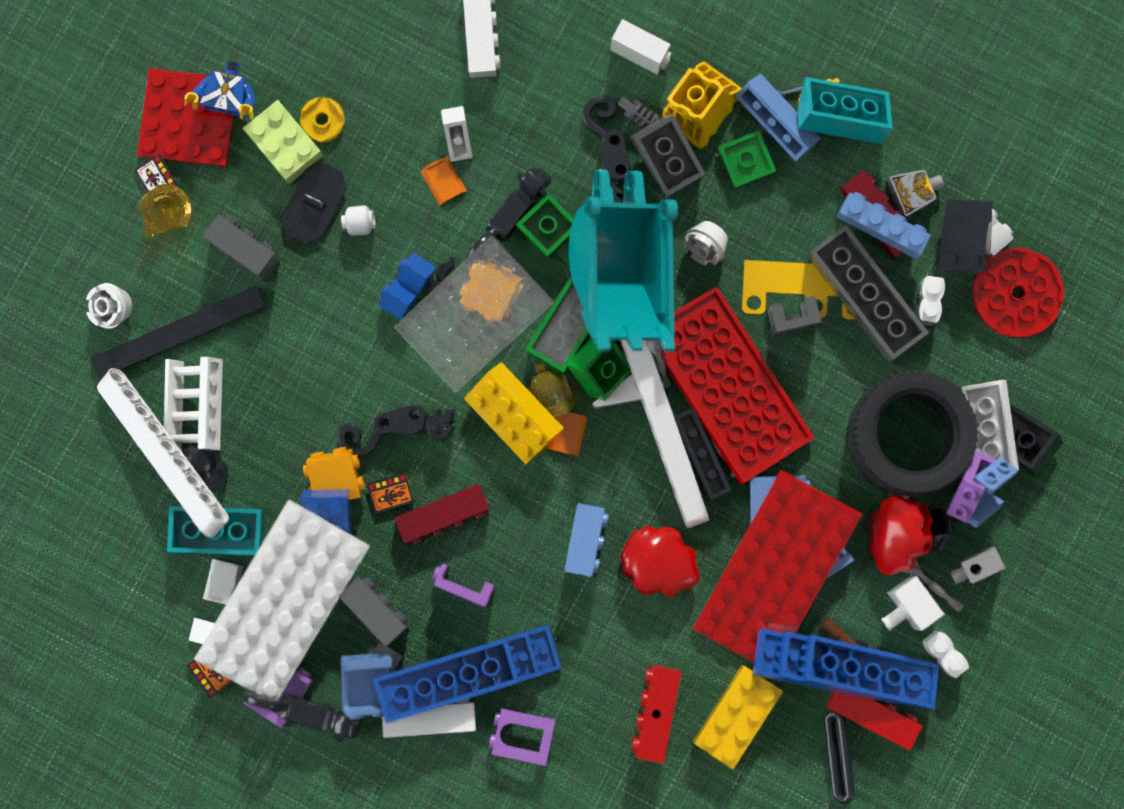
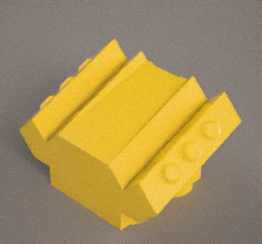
(701, 102)

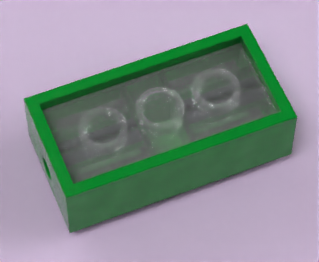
(561, 332)

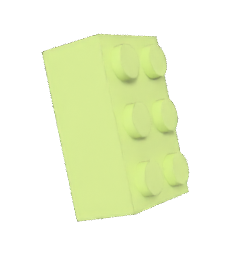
(283, 142)

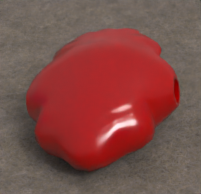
(899, 534)
(659, 561)

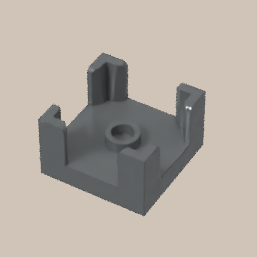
(809, 319)

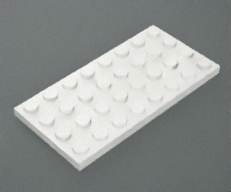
(281, 601)

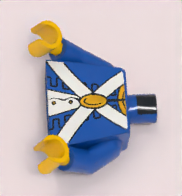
(224, 93)

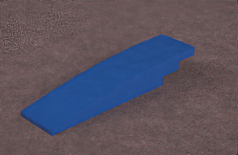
(845, 668)
(467, 674)

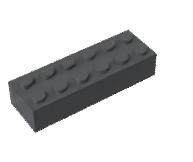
(867, 293)

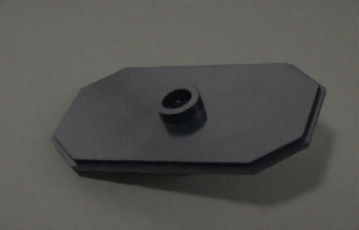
(313, 203)

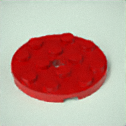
(1041, 289)

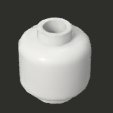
(358, 220)

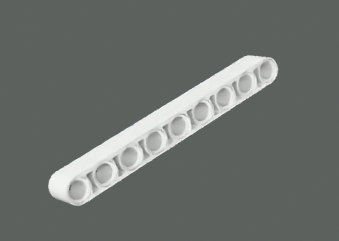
(666, 435)
(162, 452)

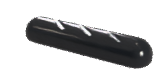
(839, 757)

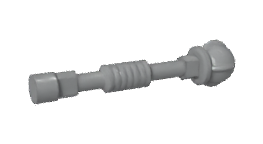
(655, 347)
(936, 588)

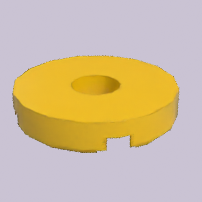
(325, 132)

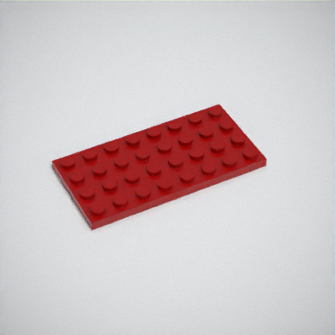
(732, 387)
(777, 565)

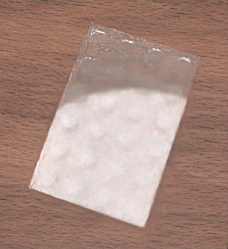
(474, 314)

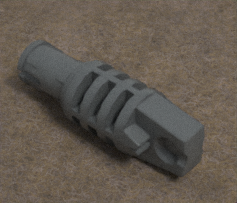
(638, 112)

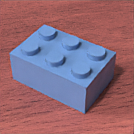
(586, 540)

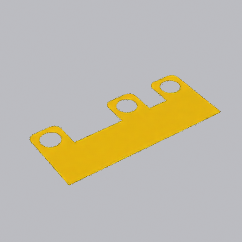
(785, 278)

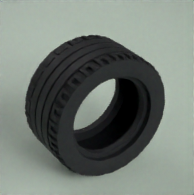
(958, 423)

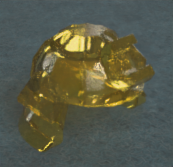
(164, 209)
(552, 391)

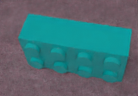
(239, 536)

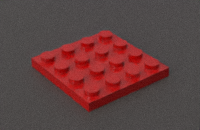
(178, 129)

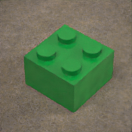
(546, 226)
(599, 370)

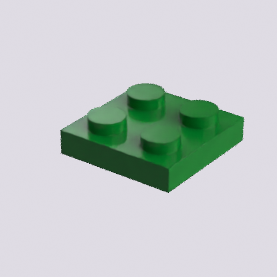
(746, 159)

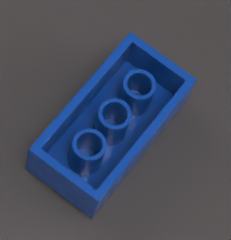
(330, 506)

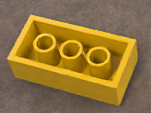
(513, 413)
(737, 716)

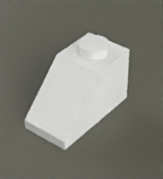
(456, 133)

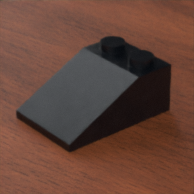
(966, 236)
(1033, 442)

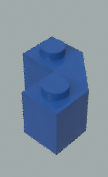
(412, 278)

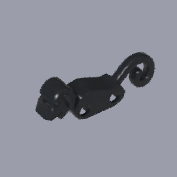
(614, 156)
(516, 206)
(401, 422)
(308, 713)

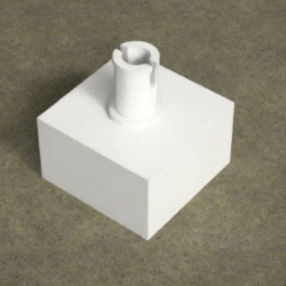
(912, 604)

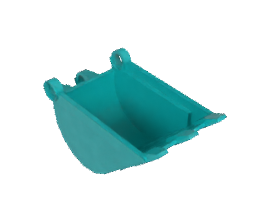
(624, 264)

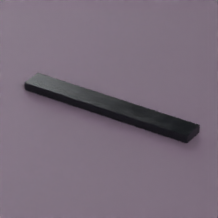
(179, 332)

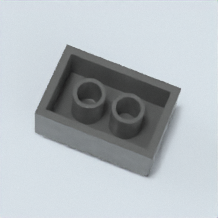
(667, 155)
(242, 246)
(374, 610)

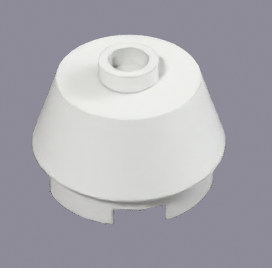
(706, 243)
(108, 305)

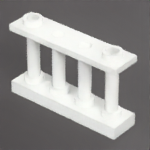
(209, 402)

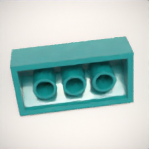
(844, 110)

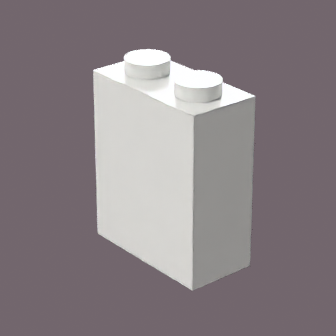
(641, 47)

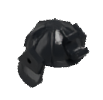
(207, 465)
(941, 529)

